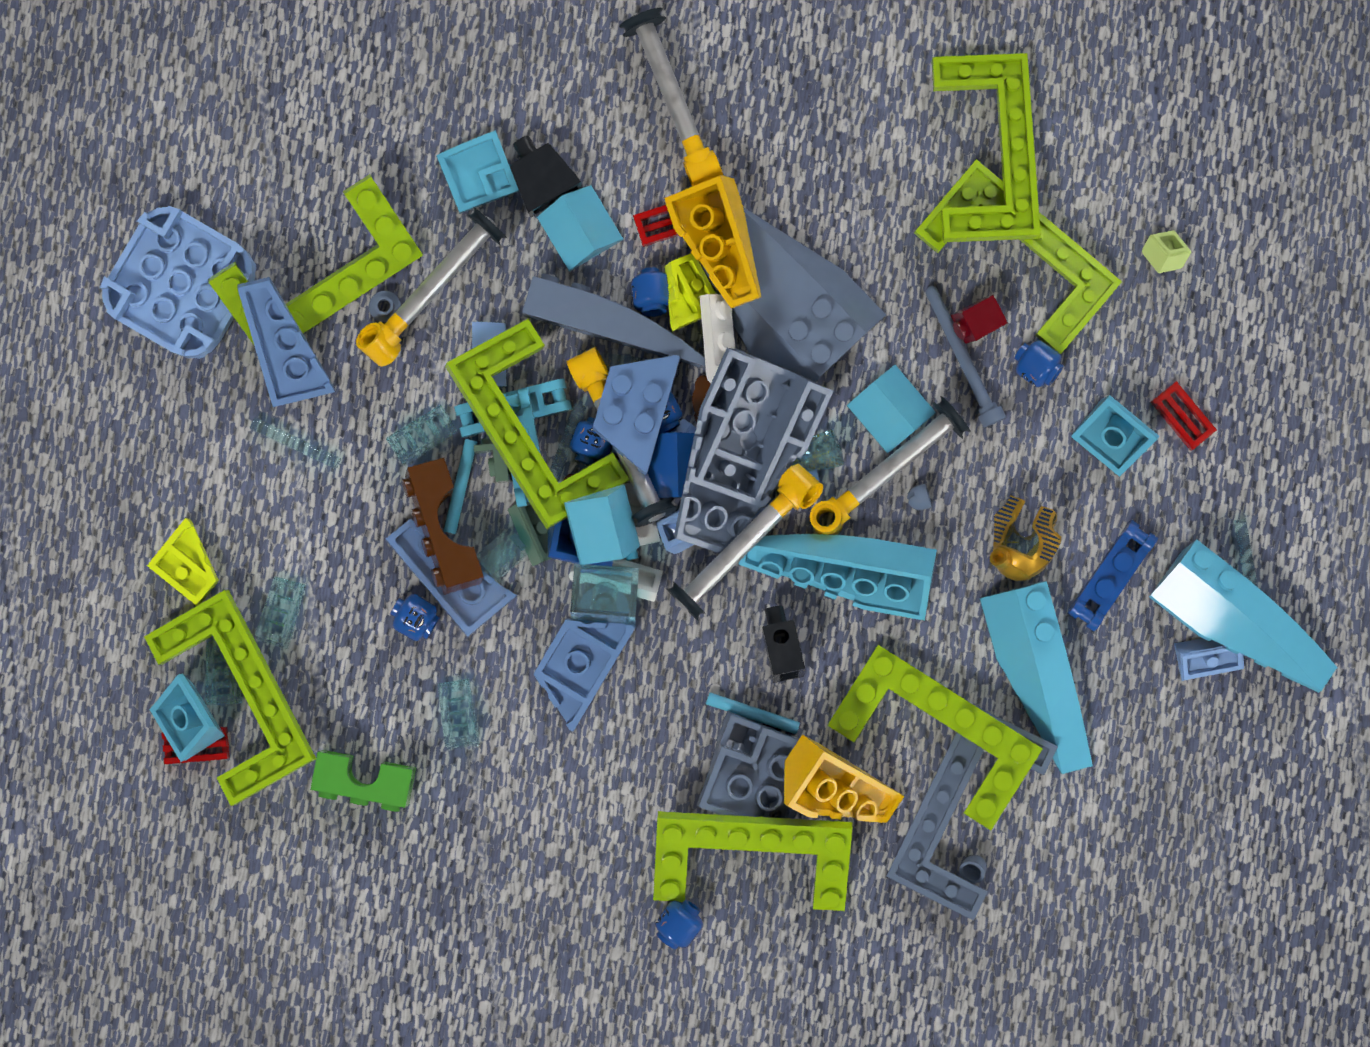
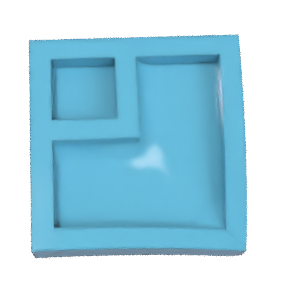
(477, 172)

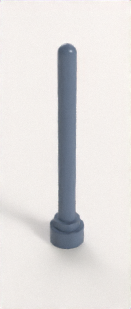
(989, 411)

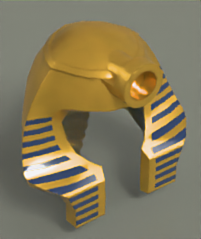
(1021, 556)

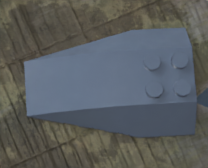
(806, 305)
(743, 443)

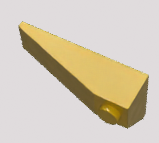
(717, 232)
(833, 787)

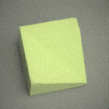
(1166, 251)

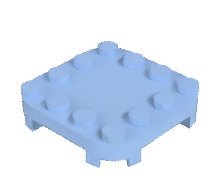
(164, 284)

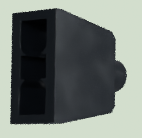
(541, 175)
(784, 659)

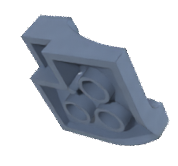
(747, 770)

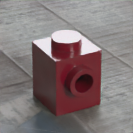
(978, 319)

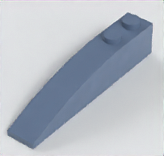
(602, 318)

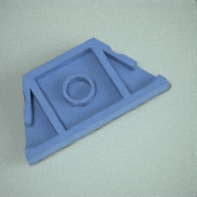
(635, 407)
(579, 664)

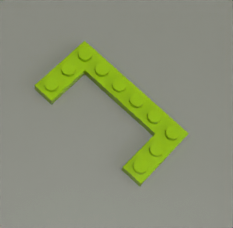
(1020, 211)
(392, 253)
(1091, 279)
(474, 378)
(888, 672)
(287, 743)
(748, 833)

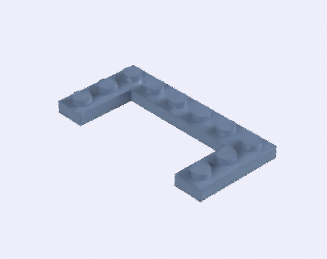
(912, 861)

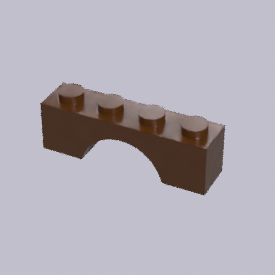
(454, 564)

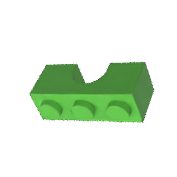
(335, 777)

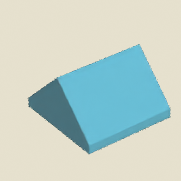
(579, 227)
(891, 408)
(1114, 435)
(602, 526)
(185, 718)

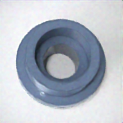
(380, 297)

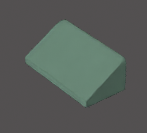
(531, 532)

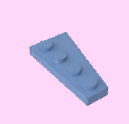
(282, 350)
(466, 607)

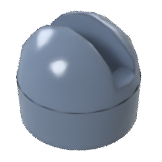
(919, 497)
(973, 868)

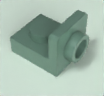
(496, 464)

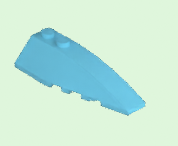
(867, 570)
(1234, 612)
(1037, 665)

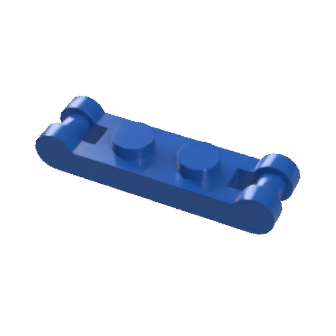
(1112, 575)

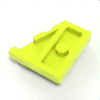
(685, 286)
(185, 564)

